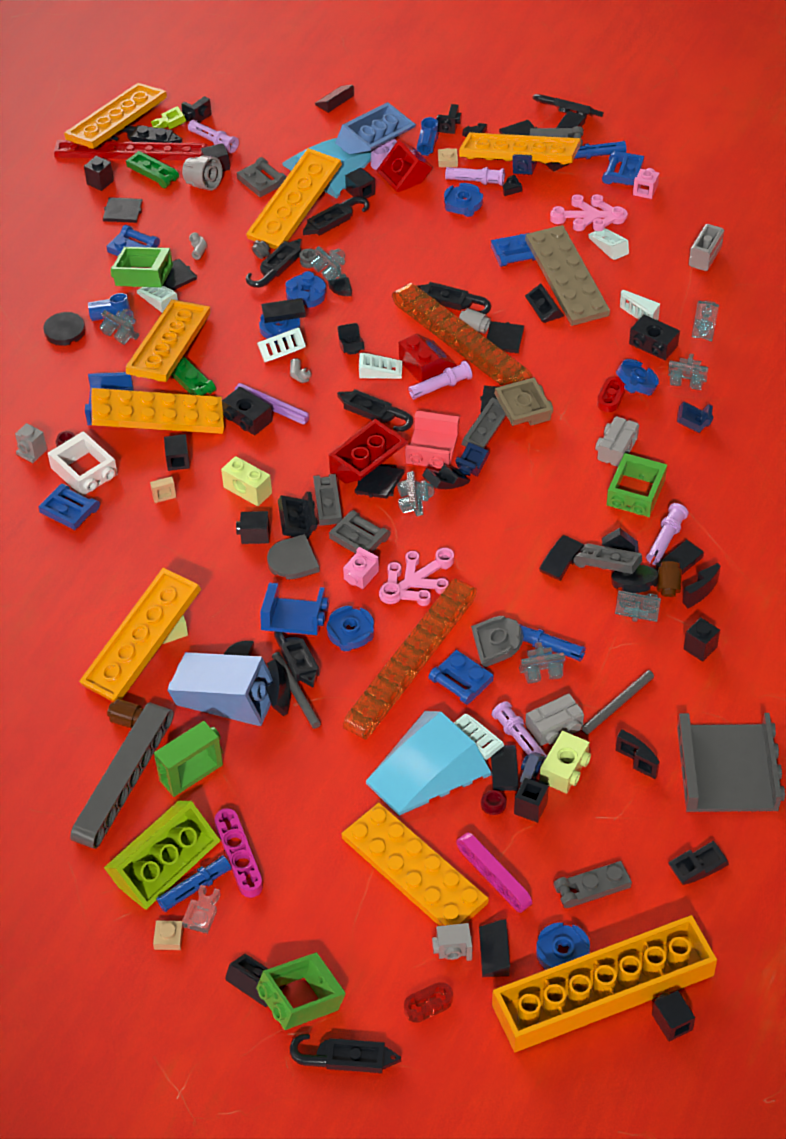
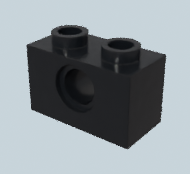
(654, 337)
(247, 411)

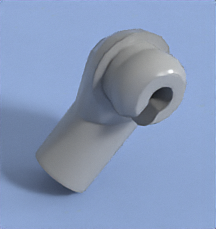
(199, 245)
(298, 373)

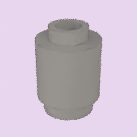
(476, 320)

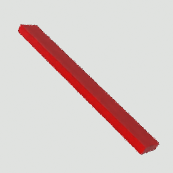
(125, 150)

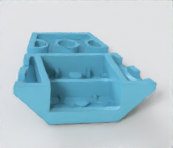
(349, 163)
(427, 764)

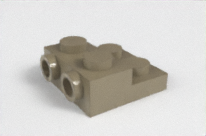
(524, 402)

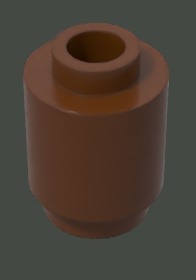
(669, 578)
(124, 713)

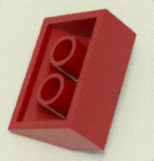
(364, 452)

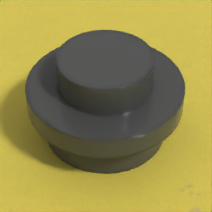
(260, 249)

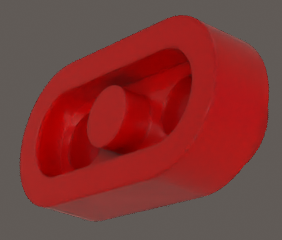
(611, 394)

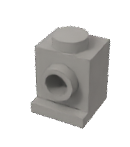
(30, 443)
(453, 942)

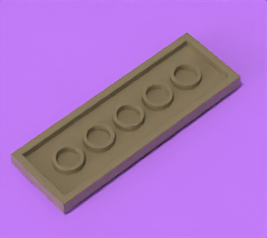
(567, 275)

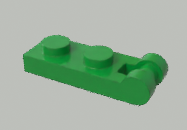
(152, 169)
(192, 379)

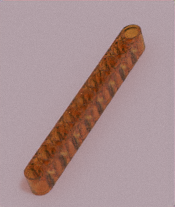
(459, 335)
(409, 659)

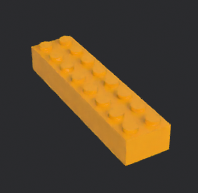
(603, 983)

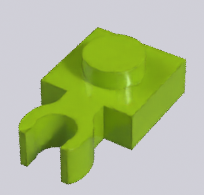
(170, 119)

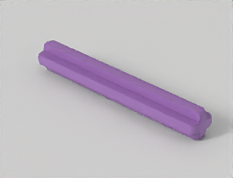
(279, 406)

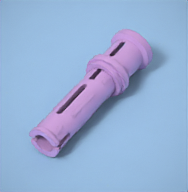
(197, 128)
(484, 176)
(449, 377)
(670, 526)
(515, 727)

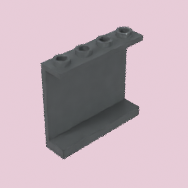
(730, 766)

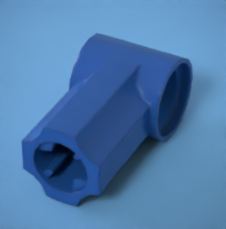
(427, 136)
(115, 303)

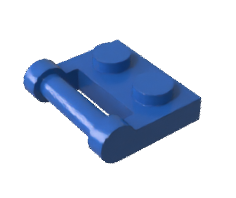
(628, 171)
(121, 240)
(511, 249)
(65, 511)
(465, 672)

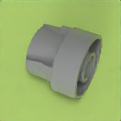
(202, 172)

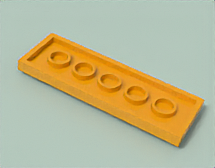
(115, 115)
(505, 146)
(294, 198)
(168, 340)
(156, 410)
(140, 635)
(414, 867)

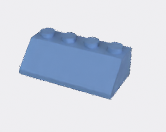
(373, 129)

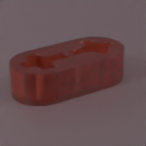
(429, 1003)

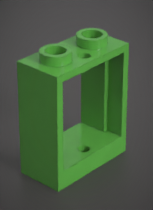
(157, 258)
(643, 470)
(189, 758)
(319, 979)

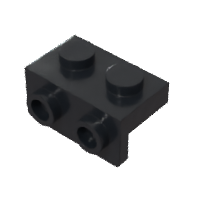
(297, 515)

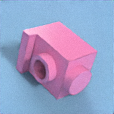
(647, 178)
(361, 568)

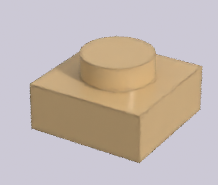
(447, 157)
(163, 489)
(168, 935)

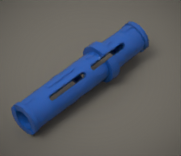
(600, 149)
(558, 645)
(204, 876)

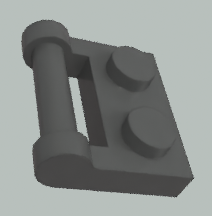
(257, 181)
(353, 537)

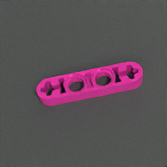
(238, 852)
(494, 872)

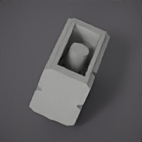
(706, 247)
(617, 440)
(553, 718)

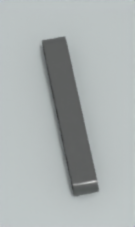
(121, 776)

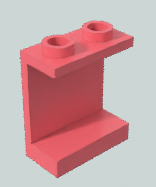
(432, 439)

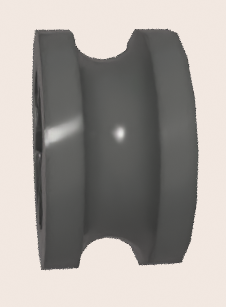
(306, 256)

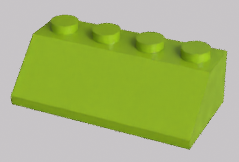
(162, 853)

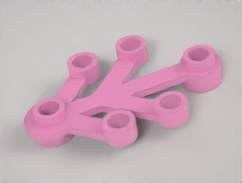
(590, 214)
(414, 579)

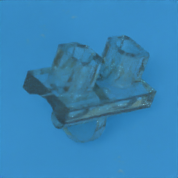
(331, 262)
(705, 320)
(122, 322)
(688, 369)
(417, 493)
(638, 606)
(541, 659)

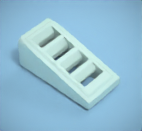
(612, 243)
(157, 296)
(643, 305)
(300, 344)
(372, 367)
(477, 731)

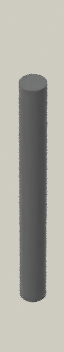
(298, 694)
(617, 702)

